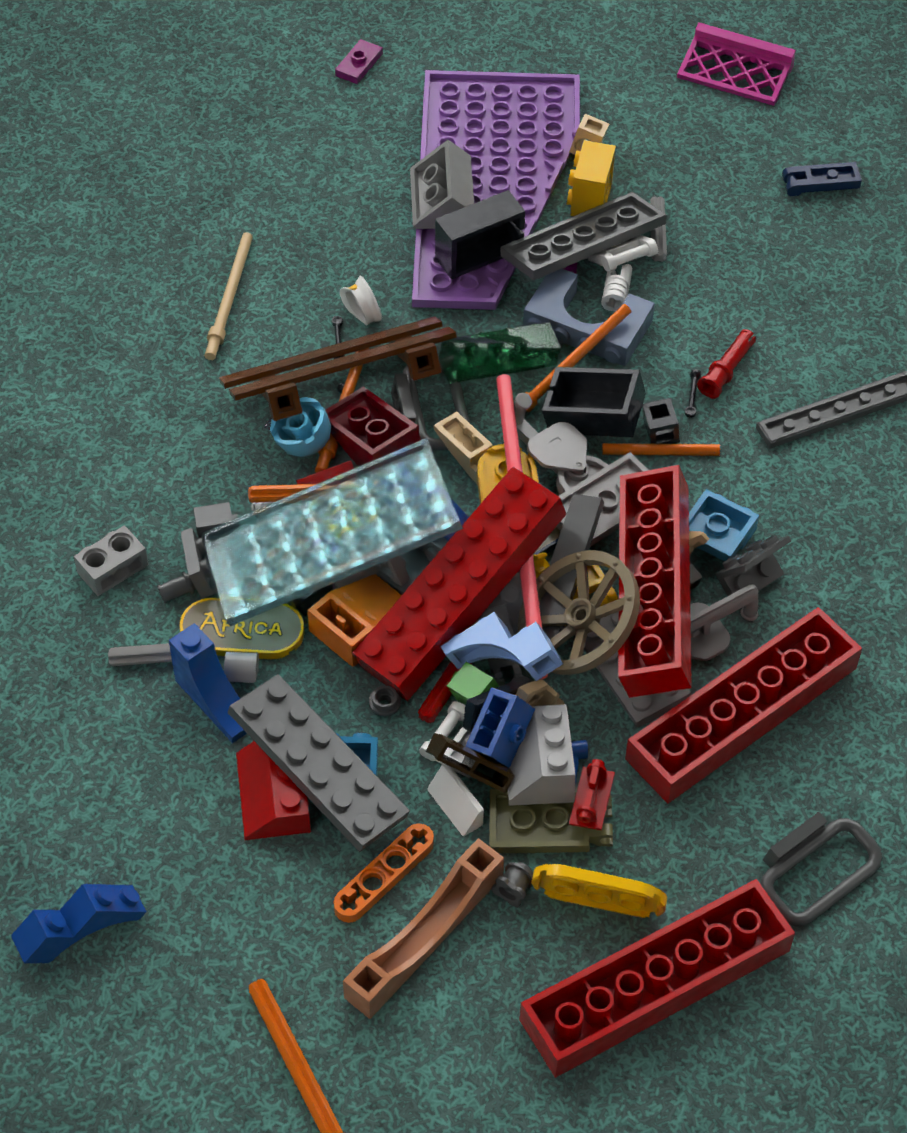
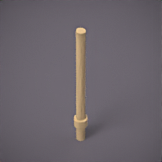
(217, 332)

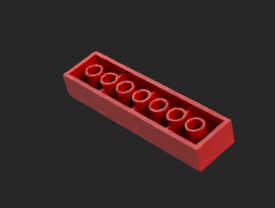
(658, 554)
(460, 582)
(742, 704)
(655, 977)

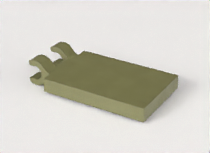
(541, 827)

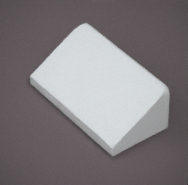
(456, 800)

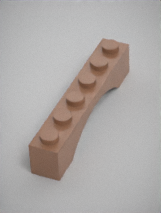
(390, 966)

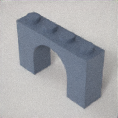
(550, 306)

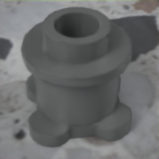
(513, 883)

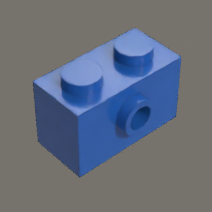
(500, 726)

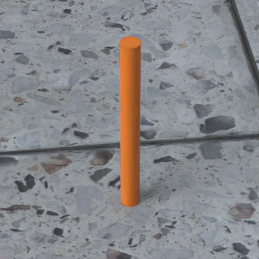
(661, 449)

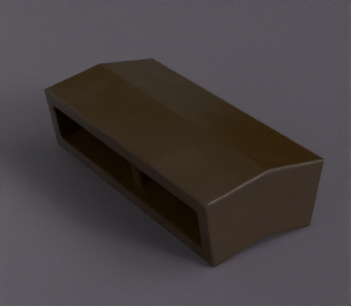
(502, 777)

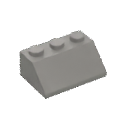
(440, 184)
(544, 760)

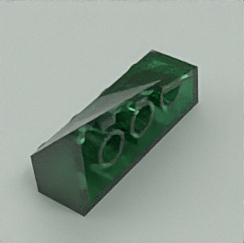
(499, 352)

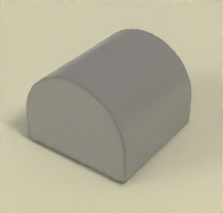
(241, 666)

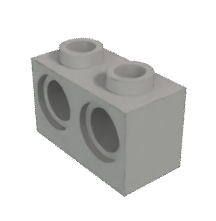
(111, 560)

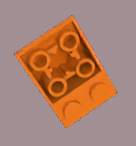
(350, 614)

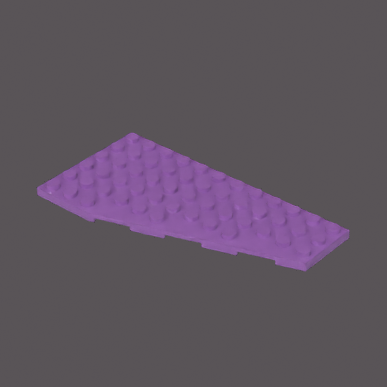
(517, 142)

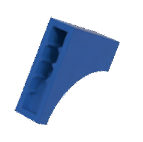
(203, 678)

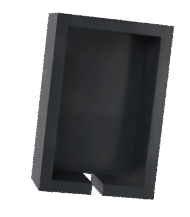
(476, 233)
(595, 400)

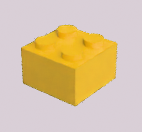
(592, 177)

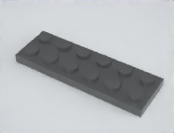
(583, 235)
(318, 762)

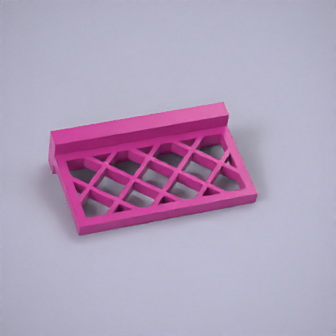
(742, 50)

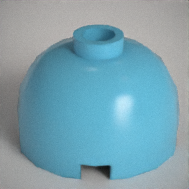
(303, 433)

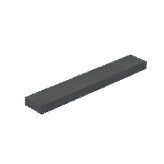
(834, 410)
(574, 537)

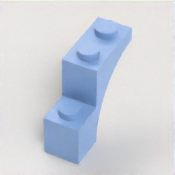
(493, 640)

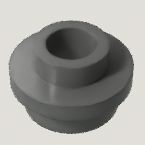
(384, 693)

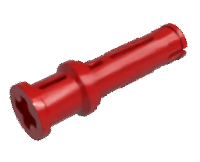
(722, 370)

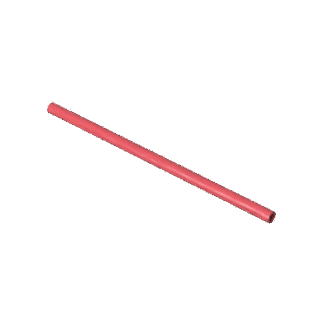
(513, 459)

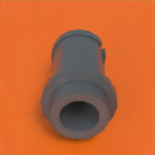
(176, 587)

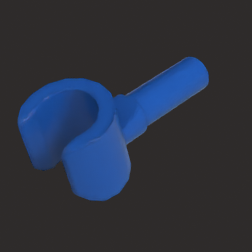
(580, 751)

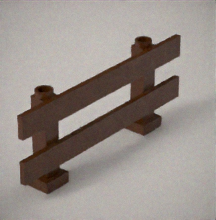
(282, 392)

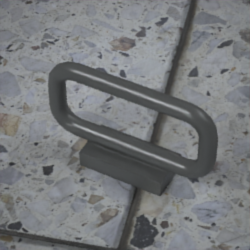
(407, 402)
(801, 844)

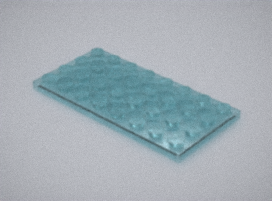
(330, 531)

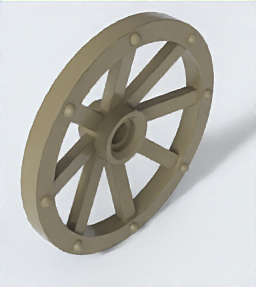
(585, 614)

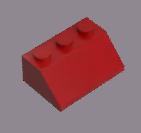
(268, 797)

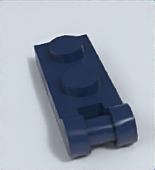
(821, 178)

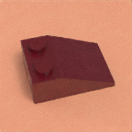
(370, 427)

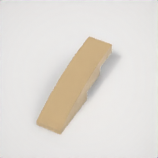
(463, 442)

